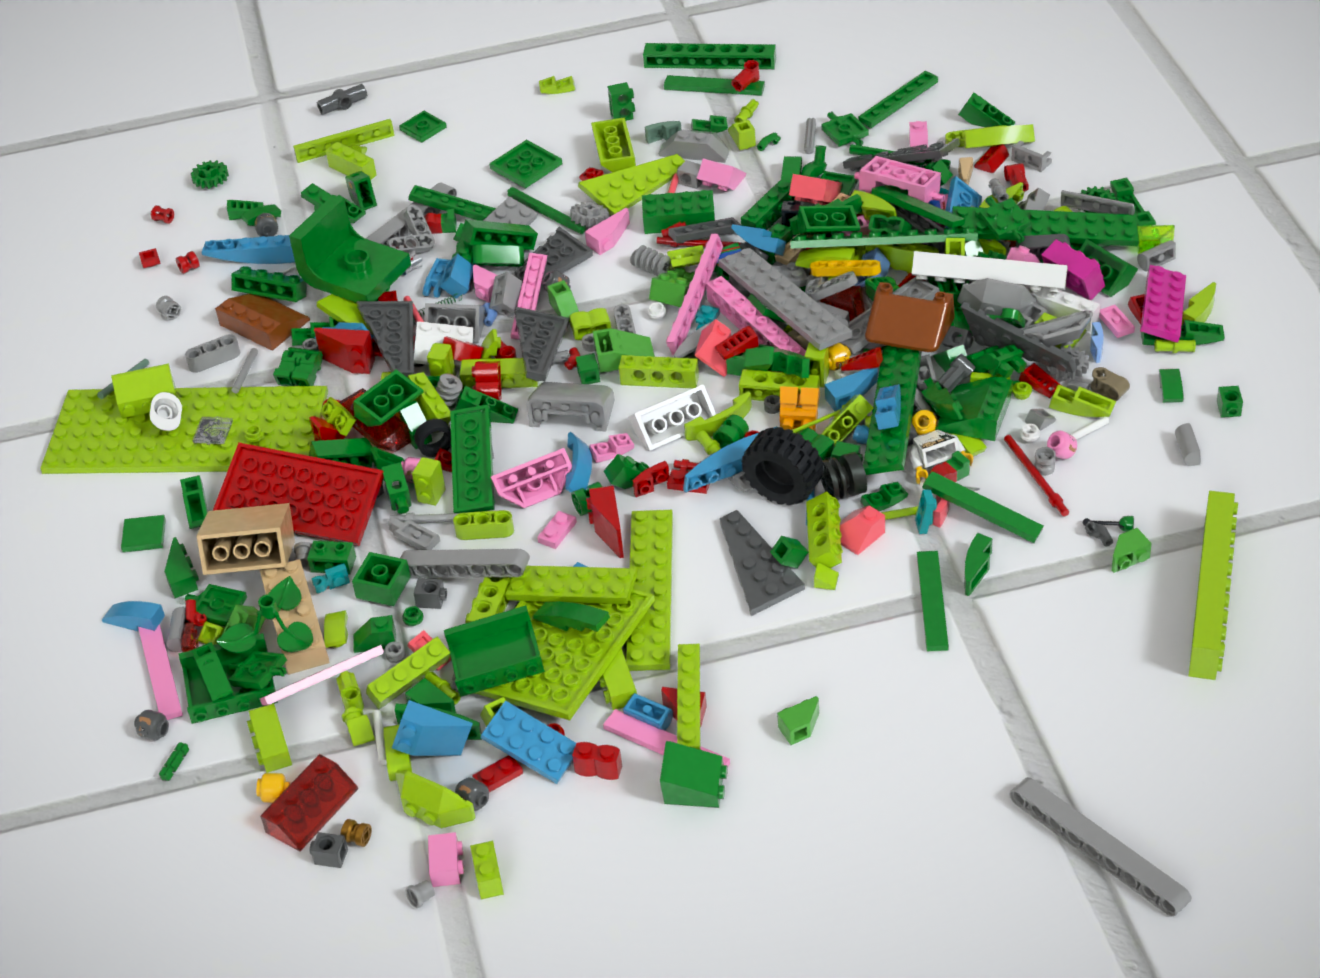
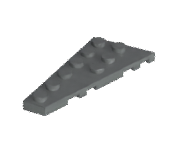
(915, 153)
(562, 253)
(392, 330)
(1000, 333)
(539, 340)
(758, 571)

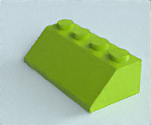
(613, 144)

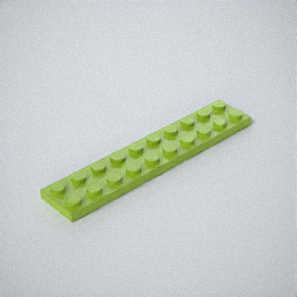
(652, 557)

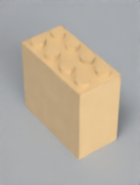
(246, 539)

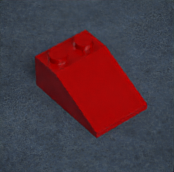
(346, 348)
(605, 517)

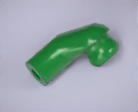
(767, 139)

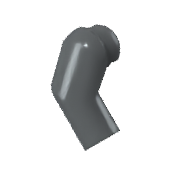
(1099, 531)

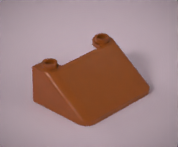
(909, 320)

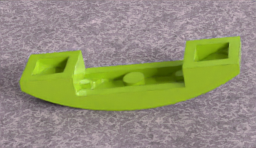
(741, 407)

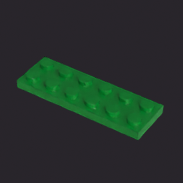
(472, 459)

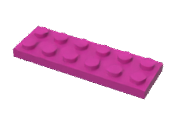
(1163, 303)

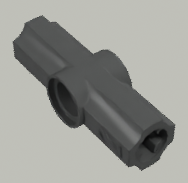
(342, 99)

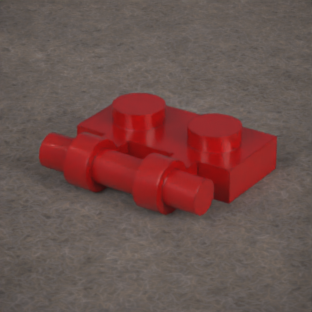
(676, 477)

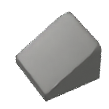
(1073, 385)
(1040, 418)

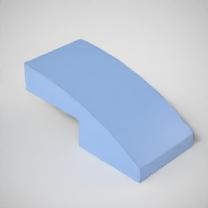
(1096, 343)

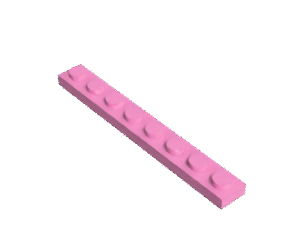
(695, 293)

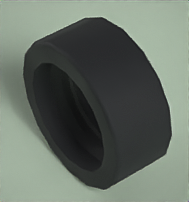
(427, 428)

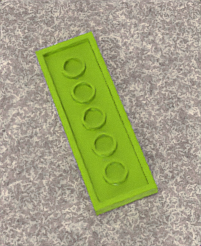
(573, 584)

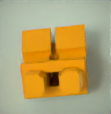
(793, 416)

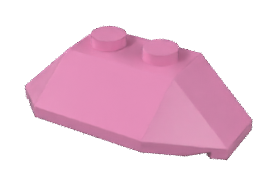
(534, 480)

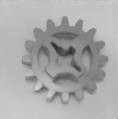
(588, 214)
(1080, 359)

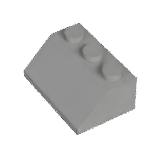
(457, 315)

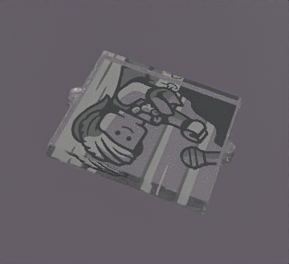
(212, 430)

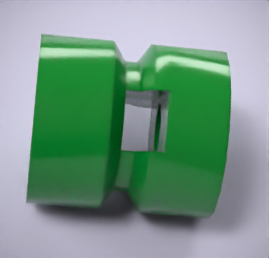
(731, 430)
(579, 498)

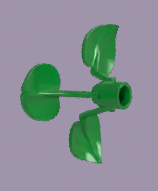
(295, 638)

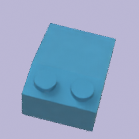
(430, 732)

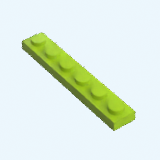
(353, 137)
(688, 695)

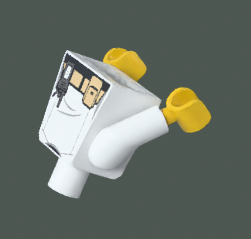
(934, 449)

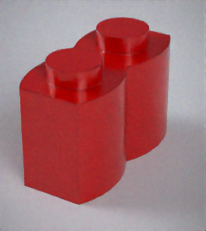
(488, 378)
(597, 760)

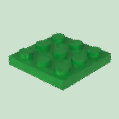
(526, 163)

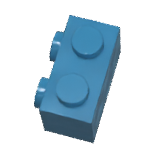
(457, 276)

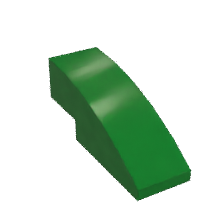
(194, 500)
(977, 562)

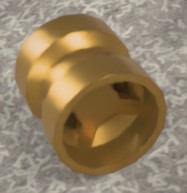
(356, 832)

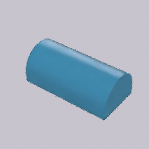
(649, 712)

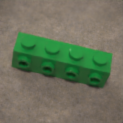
(768, 208)
(498, 233)
(268, 284)

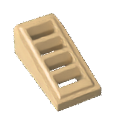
(965, 169)

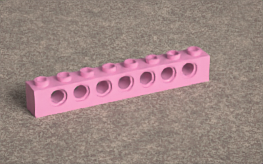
(743, 313)

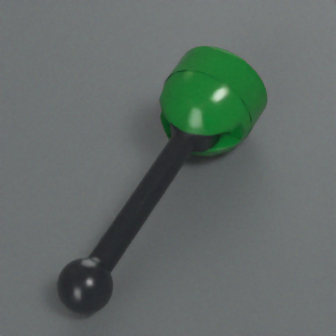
(1126, 523)

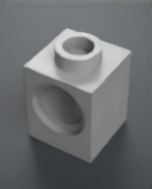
(688, 173)

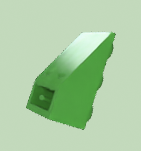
(671, 286)
(613, 343)

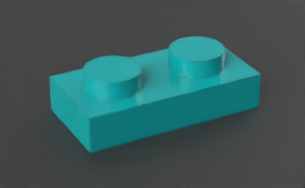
(925, 510)

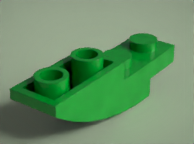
(318, 196)
(941, 401)

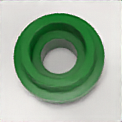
(412, 616)

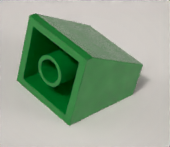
(692, 776)

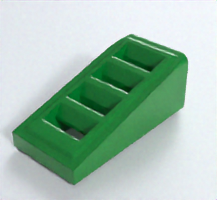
(237, 207)

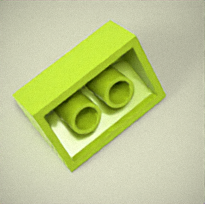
(137, 388)

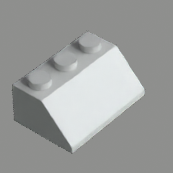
(431, 333)

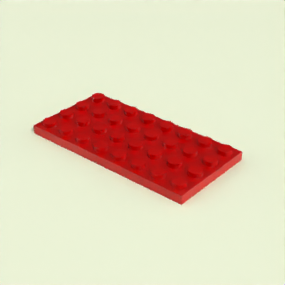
(324, 495)

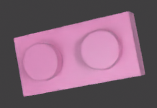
(1116, 321)
(557, 529)

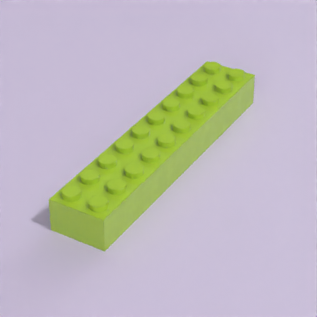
(1213, 585)

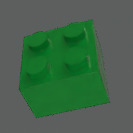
(381, 579)

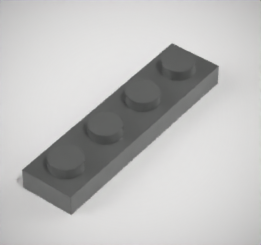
(702, 230)

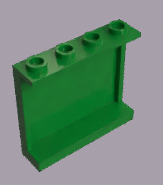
(493, 651)
(242, 699)

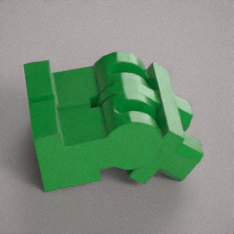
(998, 361)
(298, 367)

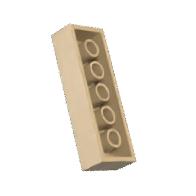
(316, 653)

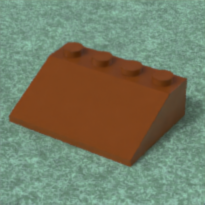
(259, 319)

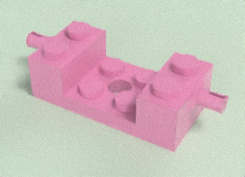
(920, 182)

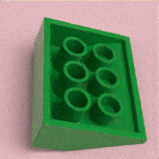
(983, 408)

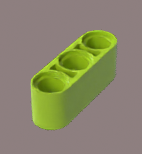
(483, 525)
(395, 759)

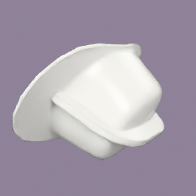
(165, 411)

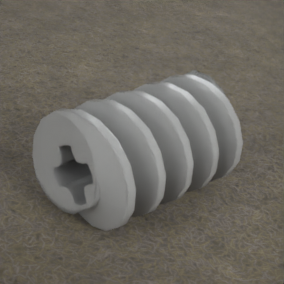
(650, 260)
(449, 389)

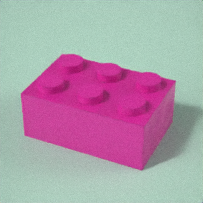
(1082, 273)

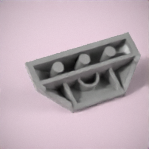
(695, 146)
(995, 295)
(1061, 329)

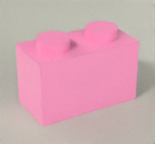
(444, 859)

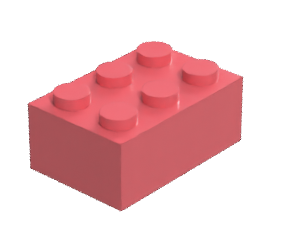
(814, 189)

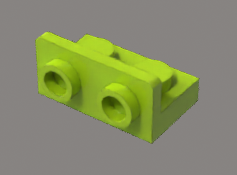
(685, 257)

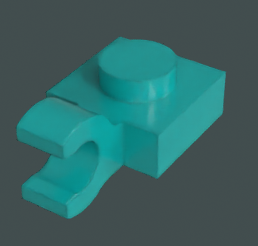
(706, 315)
(333, 577)

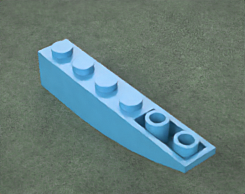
(251, 250)
(718, 465)

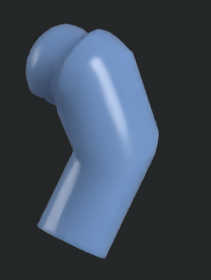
(491, 314)

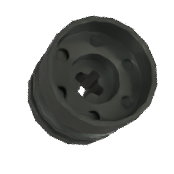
(844, 476)

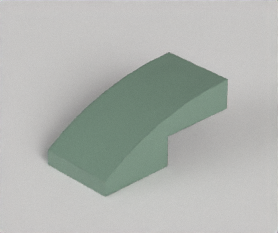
(661, 130)

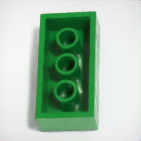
(670, 208)

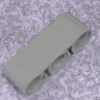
(212, 353)

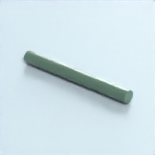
(107, 390)

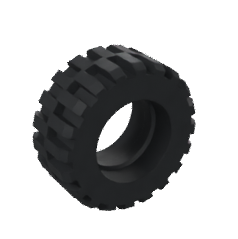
(782, 466)

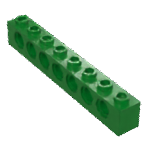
(708, 55)

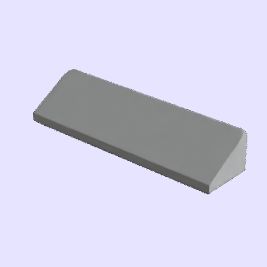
(1095, 204)

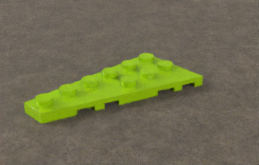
(626, 186)

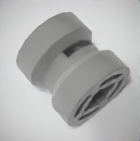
(168, 307)
(1045, 460)

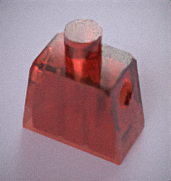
(848, 300)

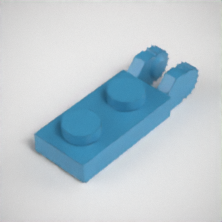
(434, 278)

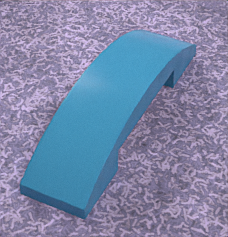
(581, 464)

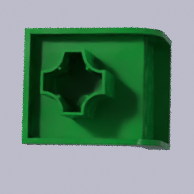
(340, 260)

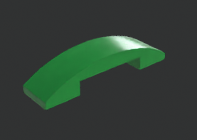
(1125, 192)

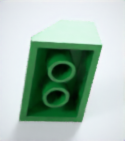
(827, 220)
(1115, 271)
(385, 399)

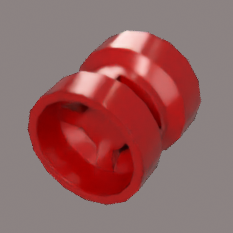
(187, 262)

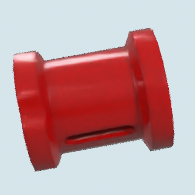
(162, 215)

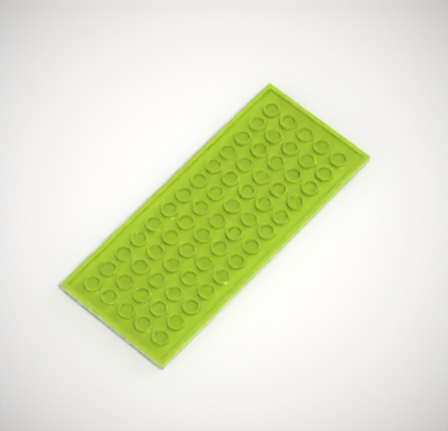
(98, 440)

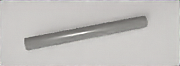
(244, 371)

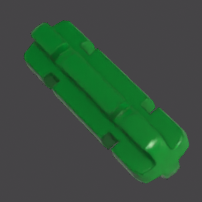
(174, 761)

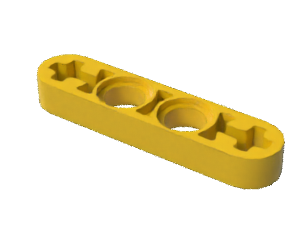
(840, 267)

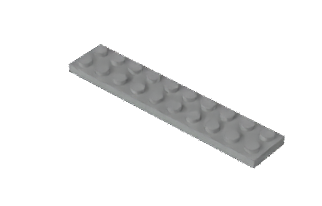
(785, 299)

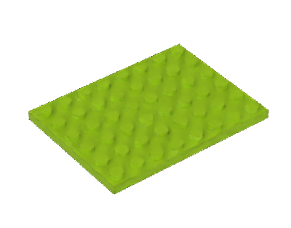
(572, 658)

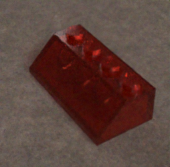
(389, 436)
(308, 803)

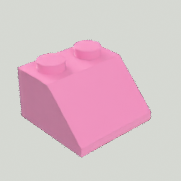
(719, 174)

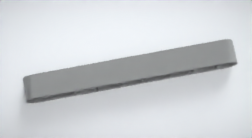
(1101, 847)

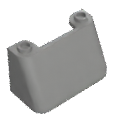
(585, 400)

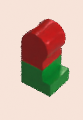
(442, 222)
(954, 468)

